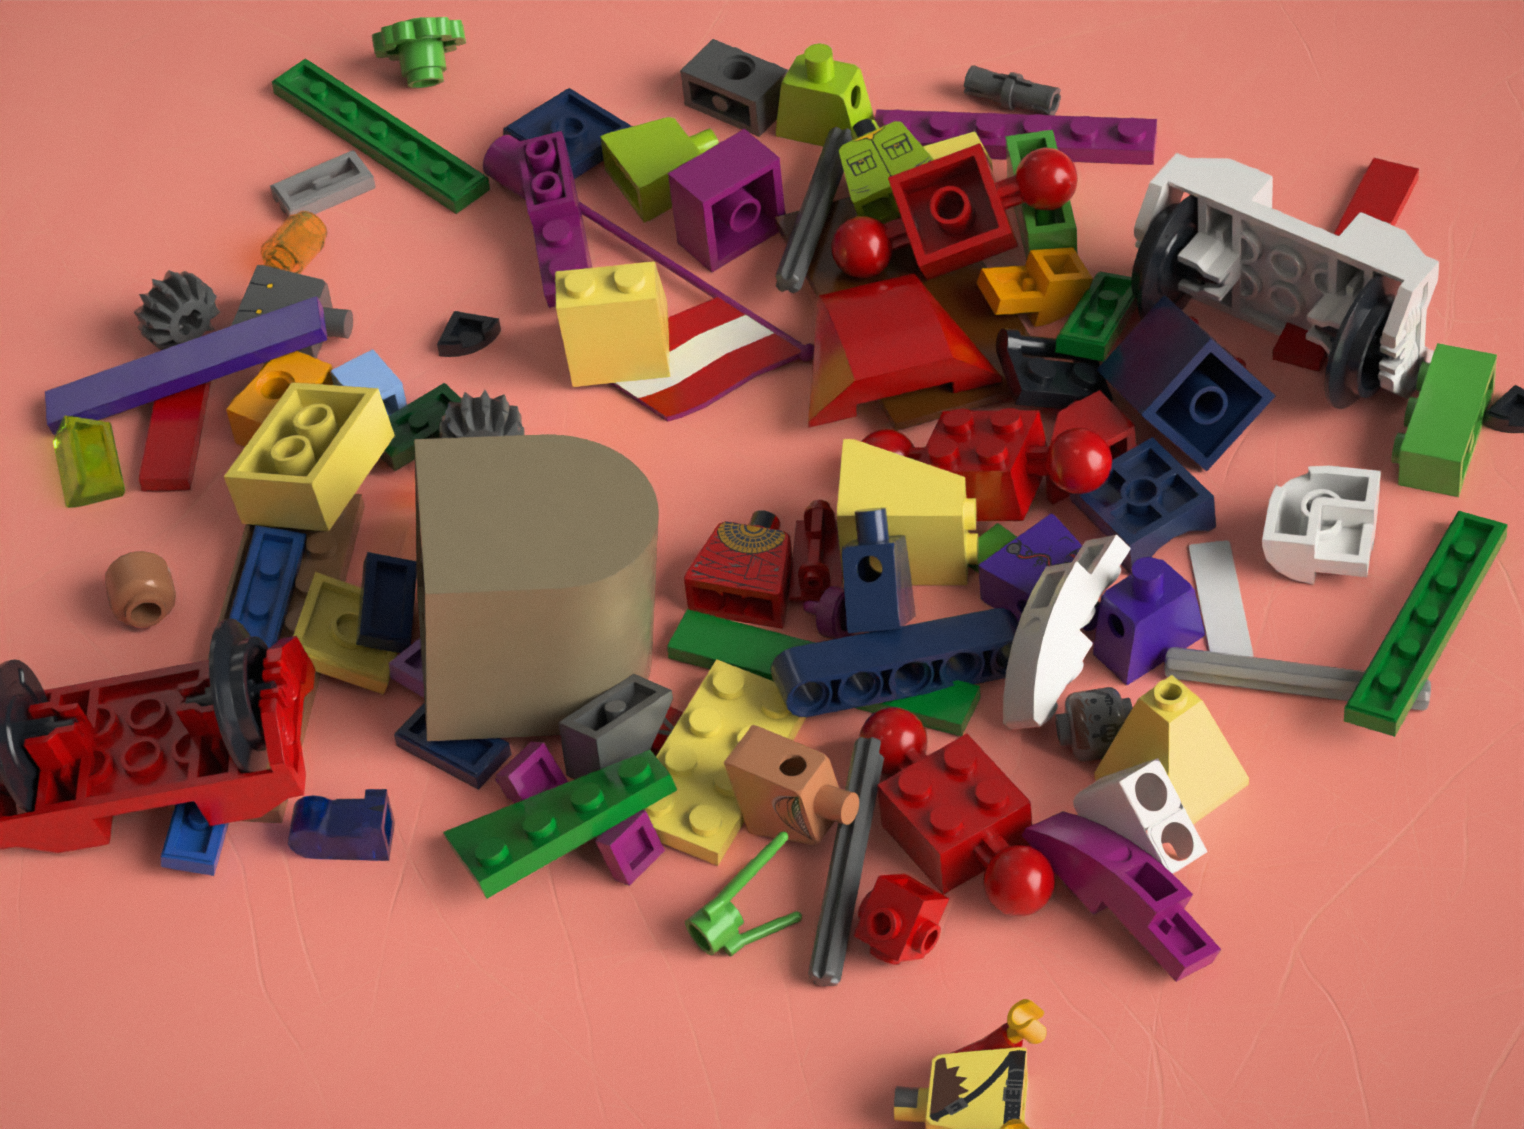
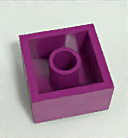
(727, 200)

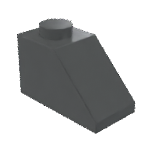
(613, 725)

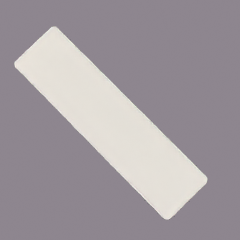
(1220, 598)

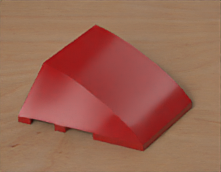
(886, 344)

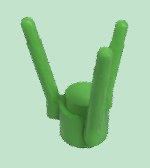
(718, 921)

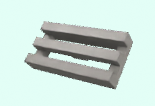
(324, 185)

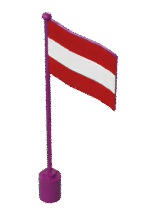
(710, 345)

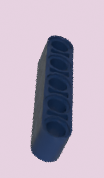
(895, 662)

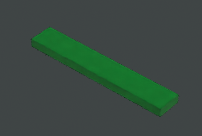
(381, 136)
(1425, 624)
(705, 638)

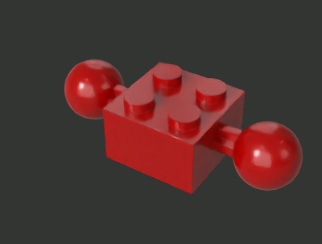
(953, 212)
(1005, 457)
(957, 814)

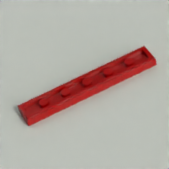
(1380, 195)

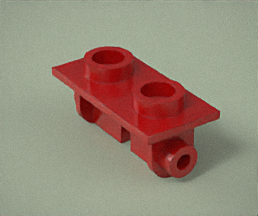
(815, 553)

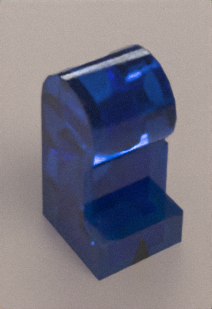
(343, 827)

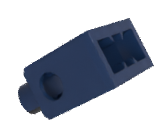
(873, 597)

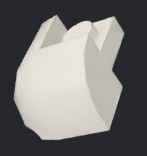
(1323, 523)

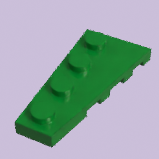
(548, 825)

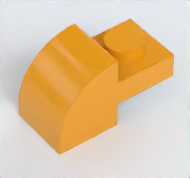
(1042, 288)

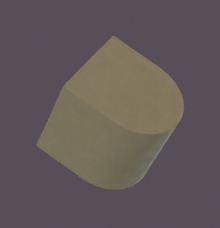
(529, 580)

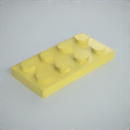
(704, 809)

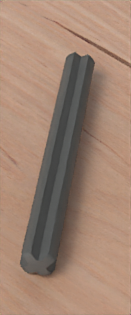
(812, 213)
(846, 867)

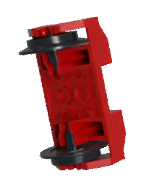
(153, 742)

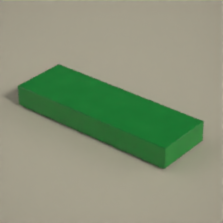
(1098, 318)

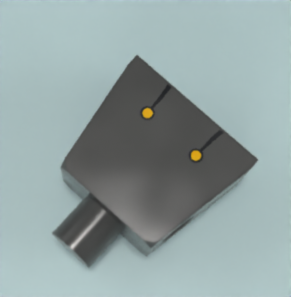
(278, 288)

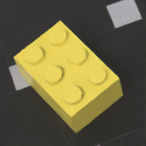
(309, 456)

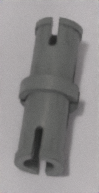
(1012, 90)

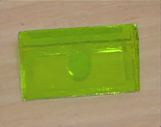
(87, 461)

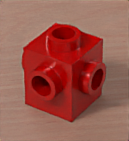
(900, 918)

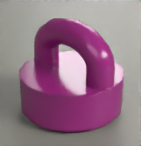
(829, 613)

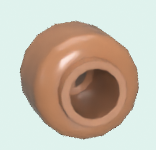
(140, 588)

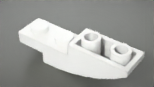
(1048, 638)

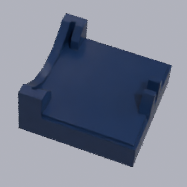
(1147, 501)

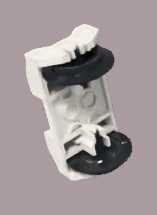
(1229, 249)

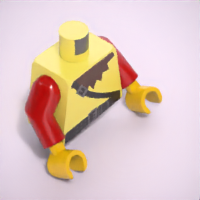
(980, 1082)

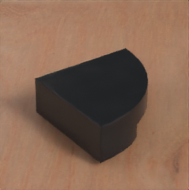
(467, 334)
(1507, 412)

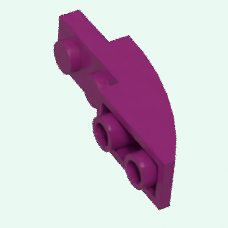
(553, 208)
(1139, 890)

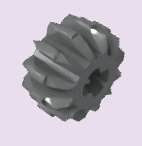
(176, 310)
(481, 418)

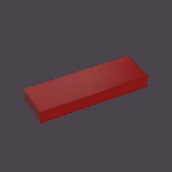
(174, 440)

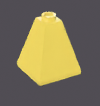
(1184, 737)

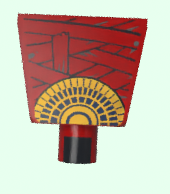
(743, 572)

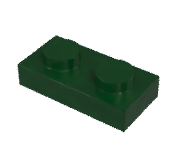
(417, 421)

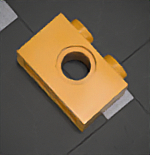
(260, 396)

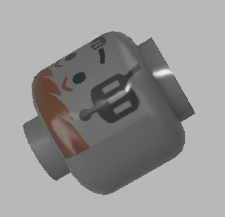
(1092, 721)

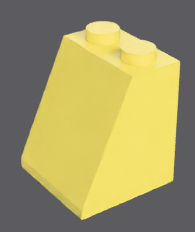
(613, 323)
(919, 503)

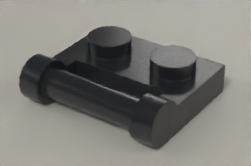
(1045, 381)

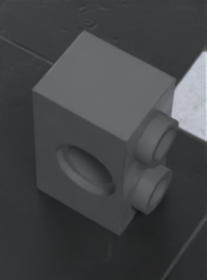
(733, 87)

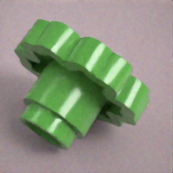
(420, 47)

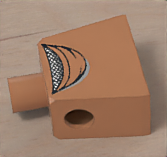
(787, 788)

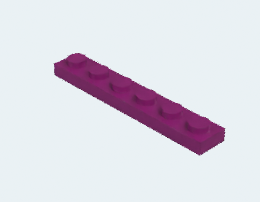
(1079, 137)

